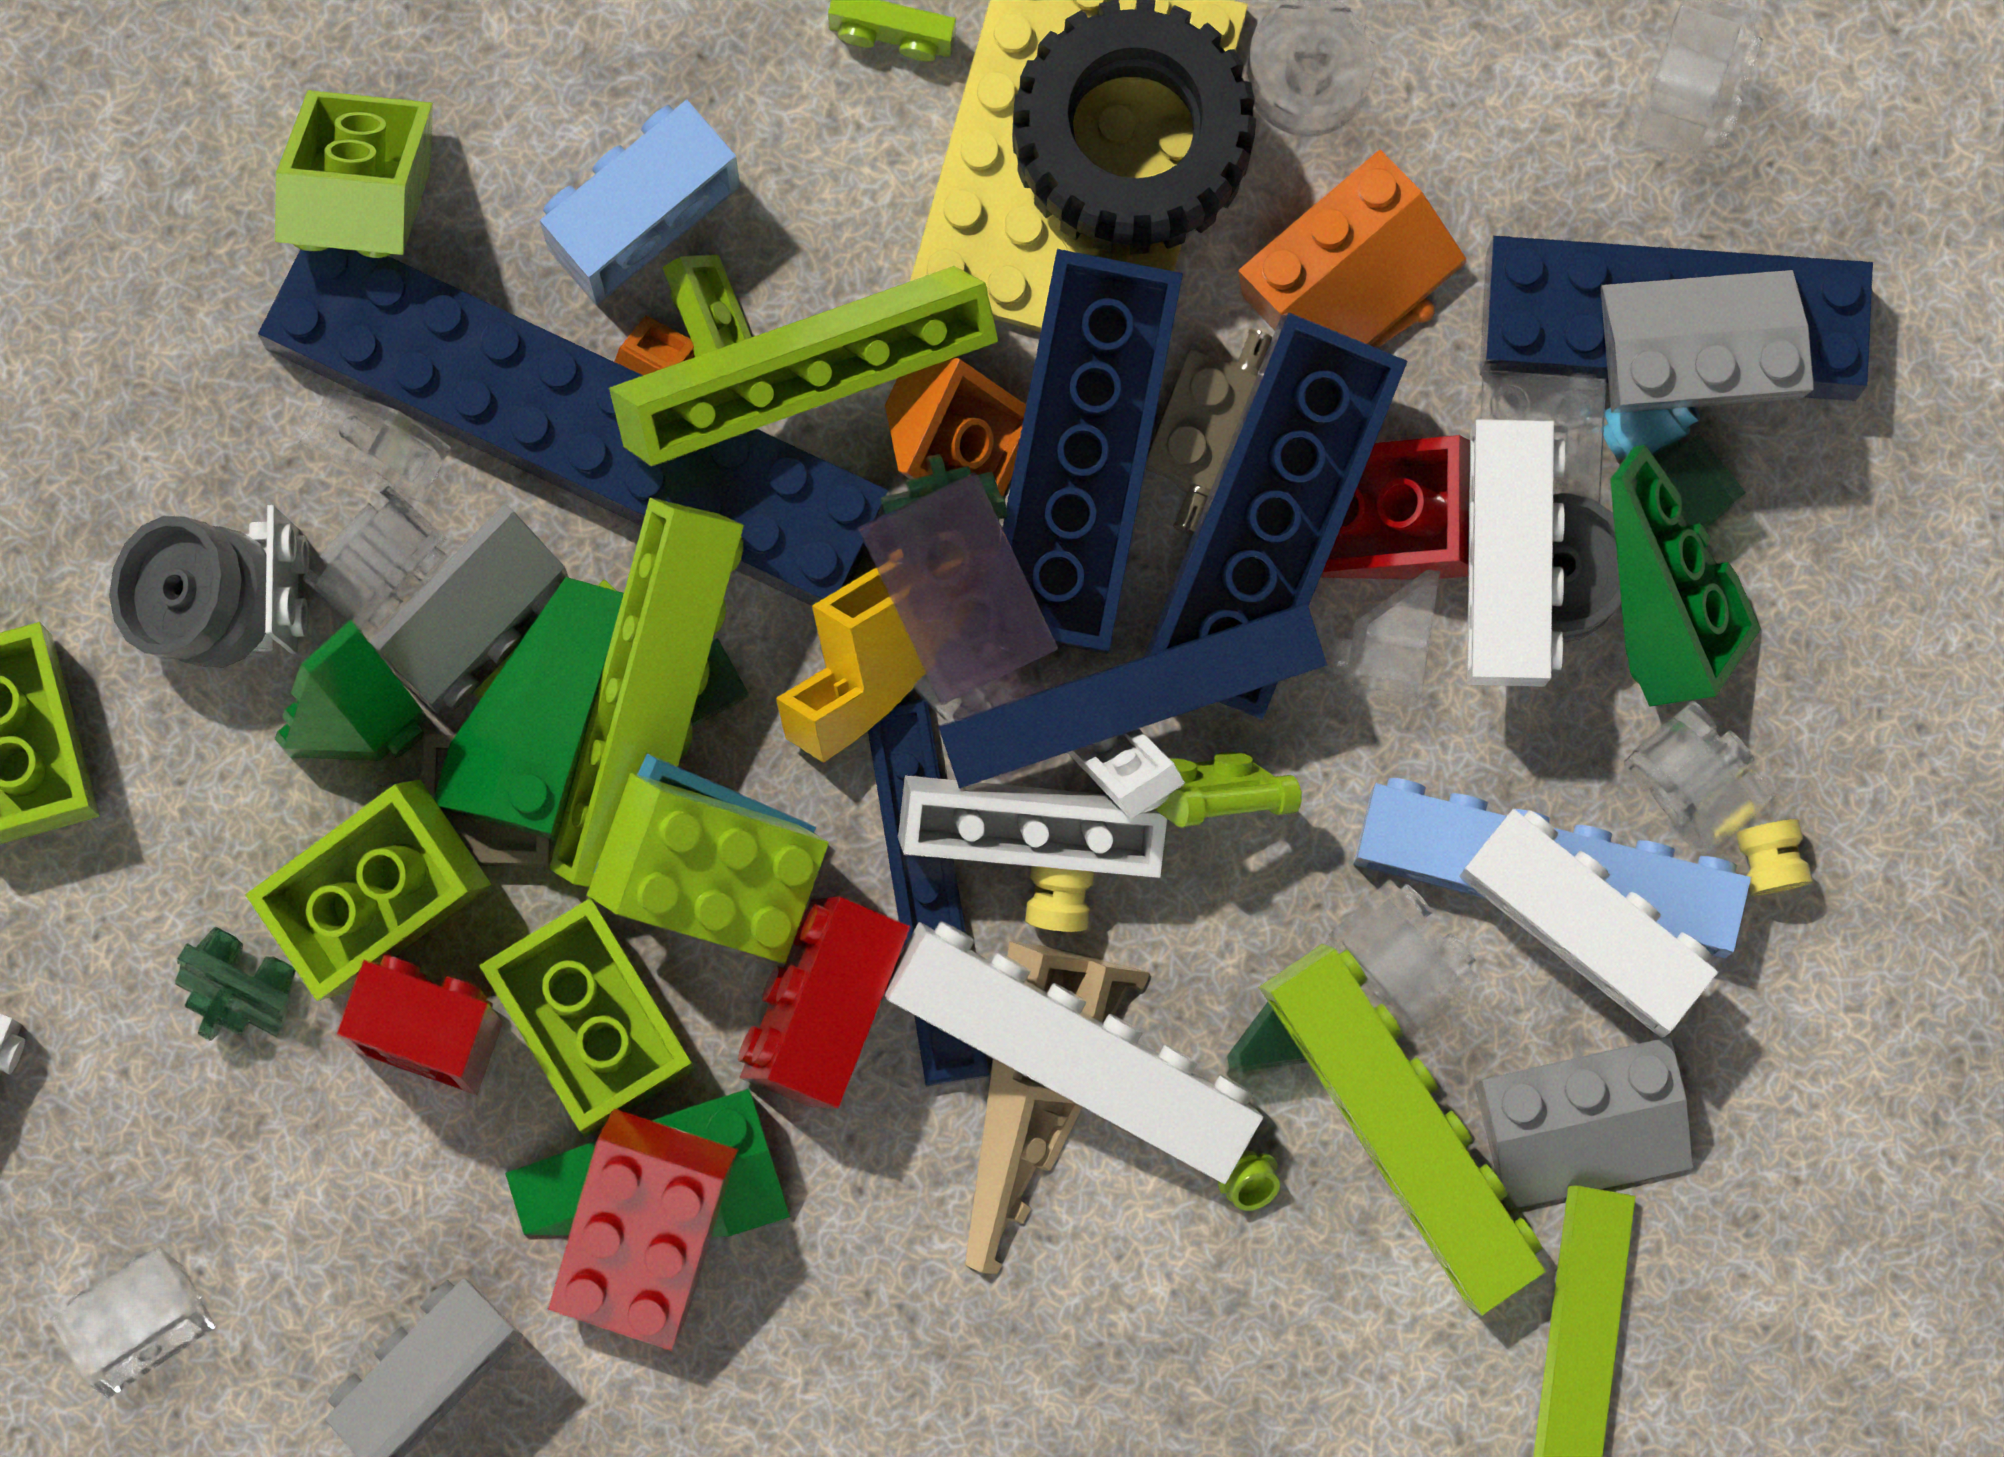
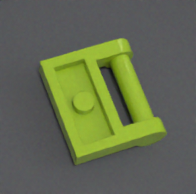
(1228, 787)

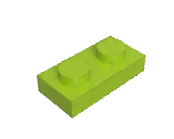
(916, 31)
(706, 302)

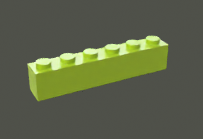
(803, 365)
(650, 670)
(1403, 1128)

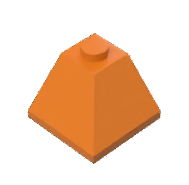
(956, 415)

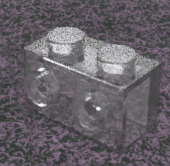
(132, 1321)

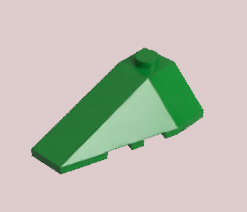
(1679, 607)
(349, 704)
(528, 729)
(551, 1188)

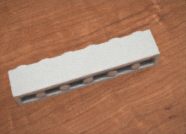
(1071, 1051)

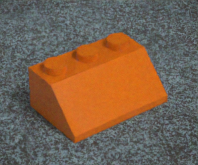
(1355, 256)

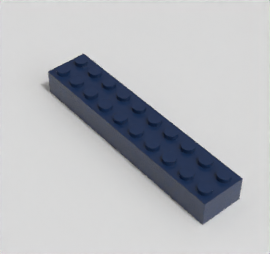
(553, 416)

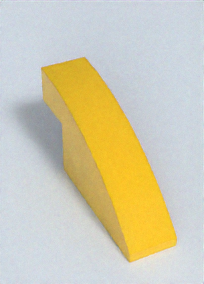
(865, 672)

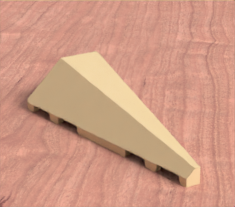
(1024, 1118)

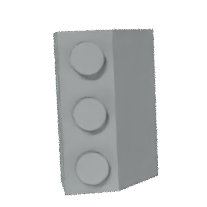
(1706, 341)
(470, 611)
(1587, 1122)
(421, 1373)

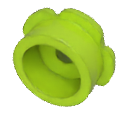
(1252, 1181)

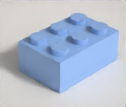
(639, 200)

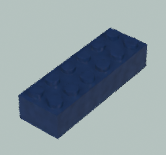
(1549, 316)
(1088, 438)
(1281, 487)

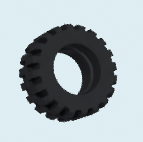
(1147, 47)

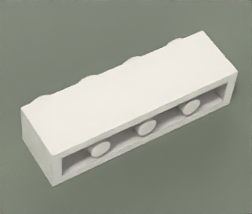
(1512, 553)
(1028, 827)
(1589, 922)

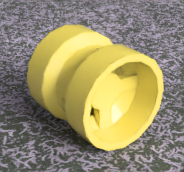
(1774, 857)
(1059, 899)

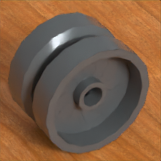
(1592, 583)
(190, 592)

